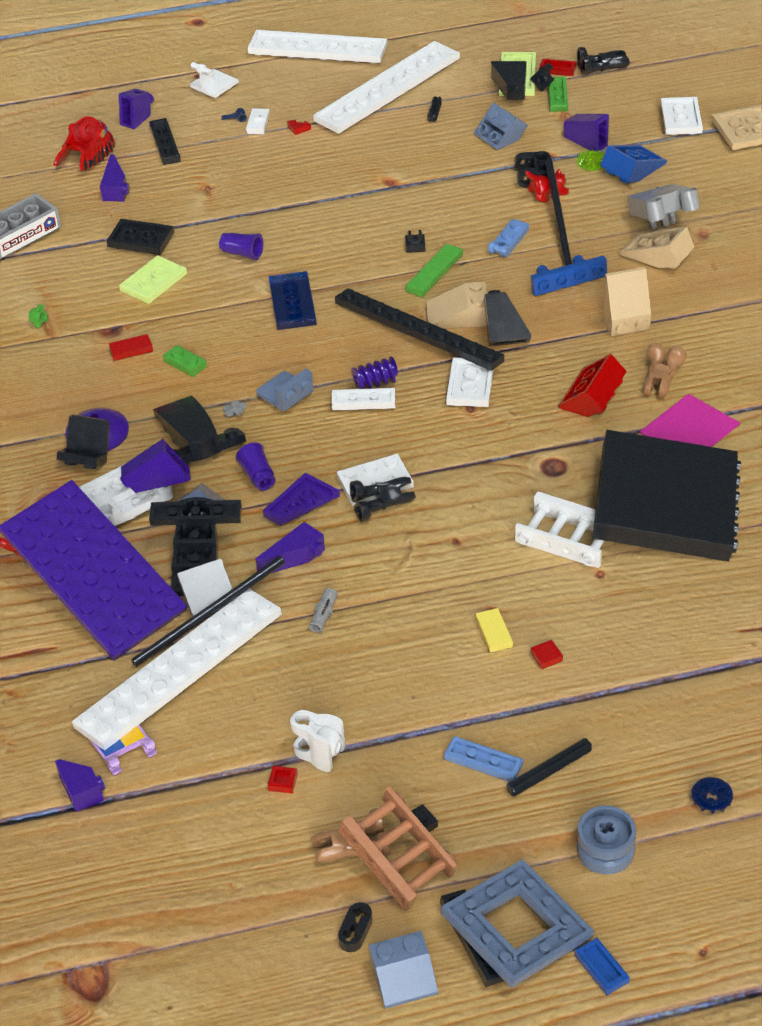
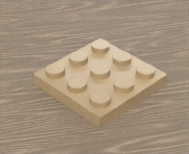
(740, 127)

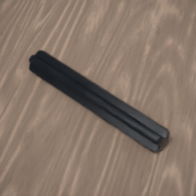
(549, 767)

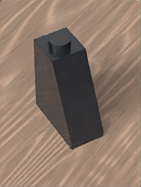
(510, 78)
(503, 320)

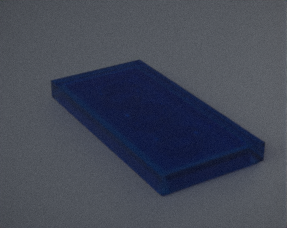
(292, 300)

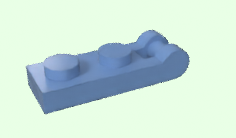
(509, 238)

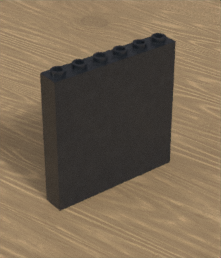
(668, 495)

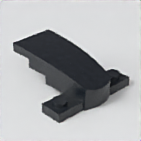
(194, 430)
(195, 530)

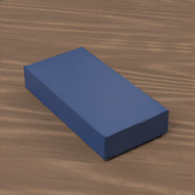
(602, 966)

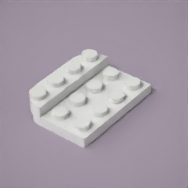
(120, 502)

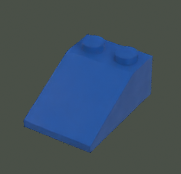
(631, 162)

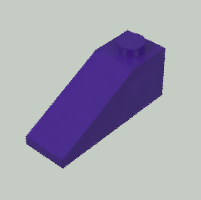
(113, 183)
(295, 548)

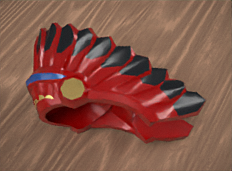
(91, 139)

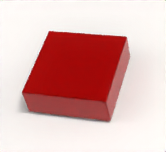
(546, 654)
(282, 779)

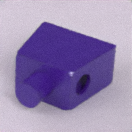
(134, 107)

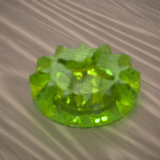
(590, 160)

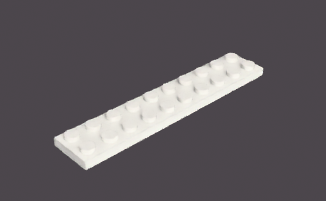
(386, 87)
(176, 669)

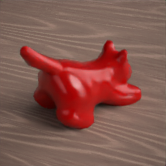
(540, 185)

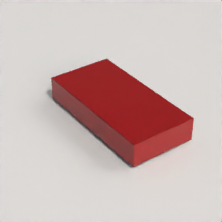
(561, 67)
(130, 347)

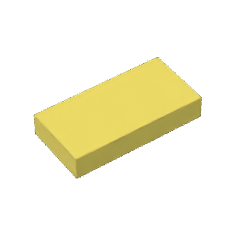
(494, 630)

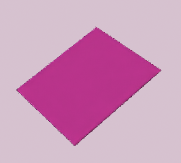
(692, 423)

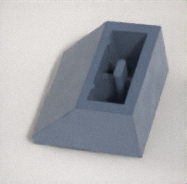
(500, 127)

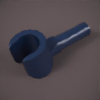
(238, 114)

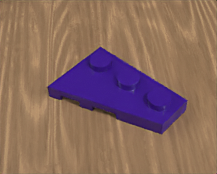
(299, 499)

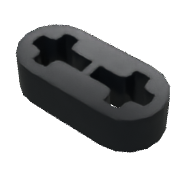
(361, 928)

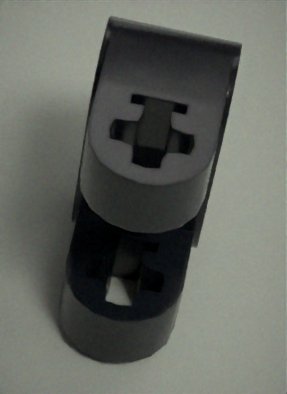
(535, 165)

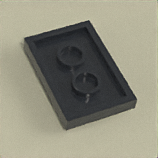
(140, 236)

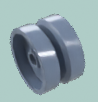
(606, 840)

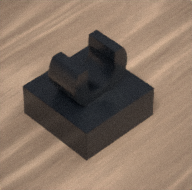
(415, 243)

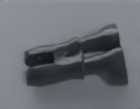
(603, 61)
(386, 494)

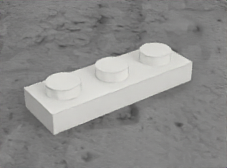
(363, 399)

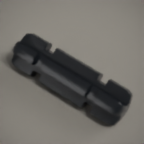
(434, 109)

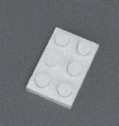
(681, 115)
(469, 384)
(371, 472)

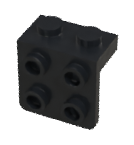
(86, 442)

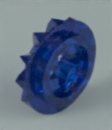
(715, 787)

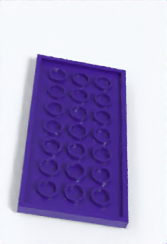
(93, 569)

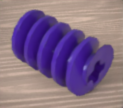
(375, 373)

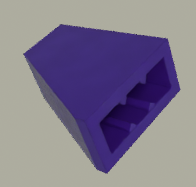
(588, 130)
(155, 468)

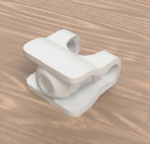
(322, 735)

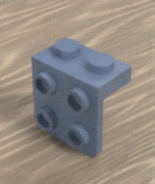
(287, 389)

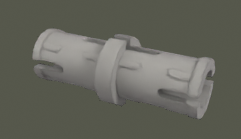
(318, 620)

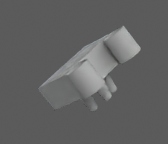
(662, 203)

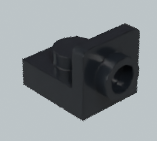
(542, 77)

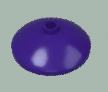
(118, 424)

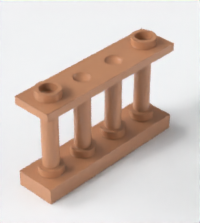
(388, 871)

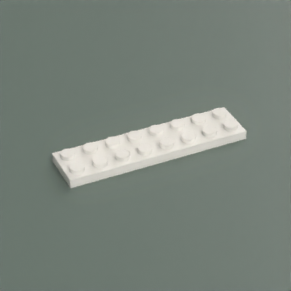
(318, 46)

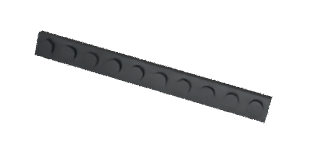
(420, 329)

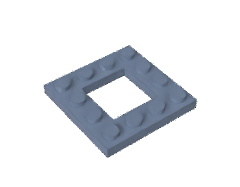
(511, 964)

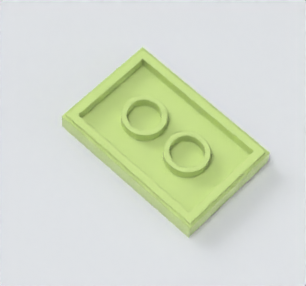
(153, 279)

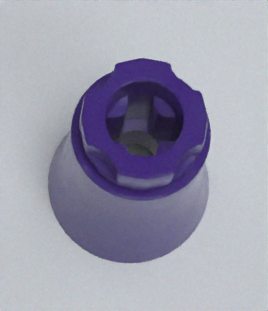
(242, 244)
(255, 464)

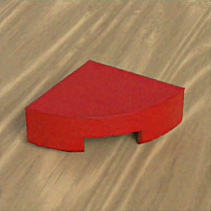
(298, 127)

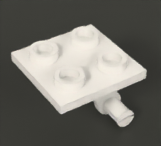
(211, 81)

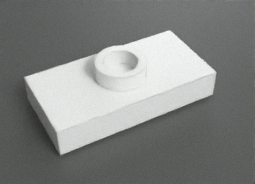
(258, 121)

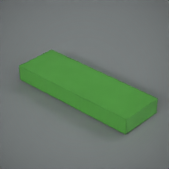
(558, 95)

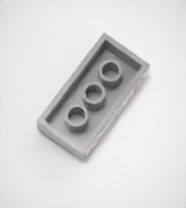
(26, 223)

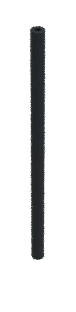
(558, 212)
(208, 611)

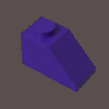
(80, 784)

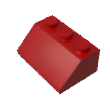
(594, 387)

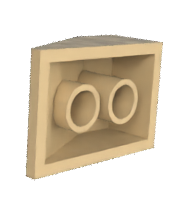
(660, 247)
(627, 301)
(459, 307)

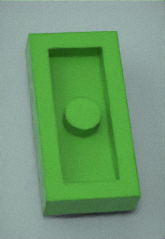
(185, 361)

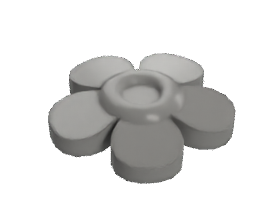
(235, 408)

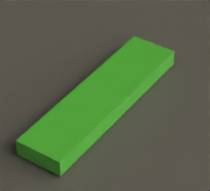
(434, 270)

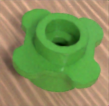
(38, 316)

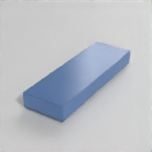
(483, 759)

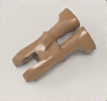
(662, 374)
(340, 846)

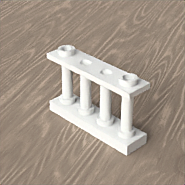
(563, 512)

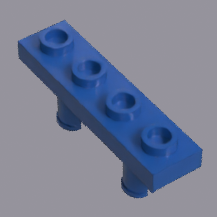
(568, 275)

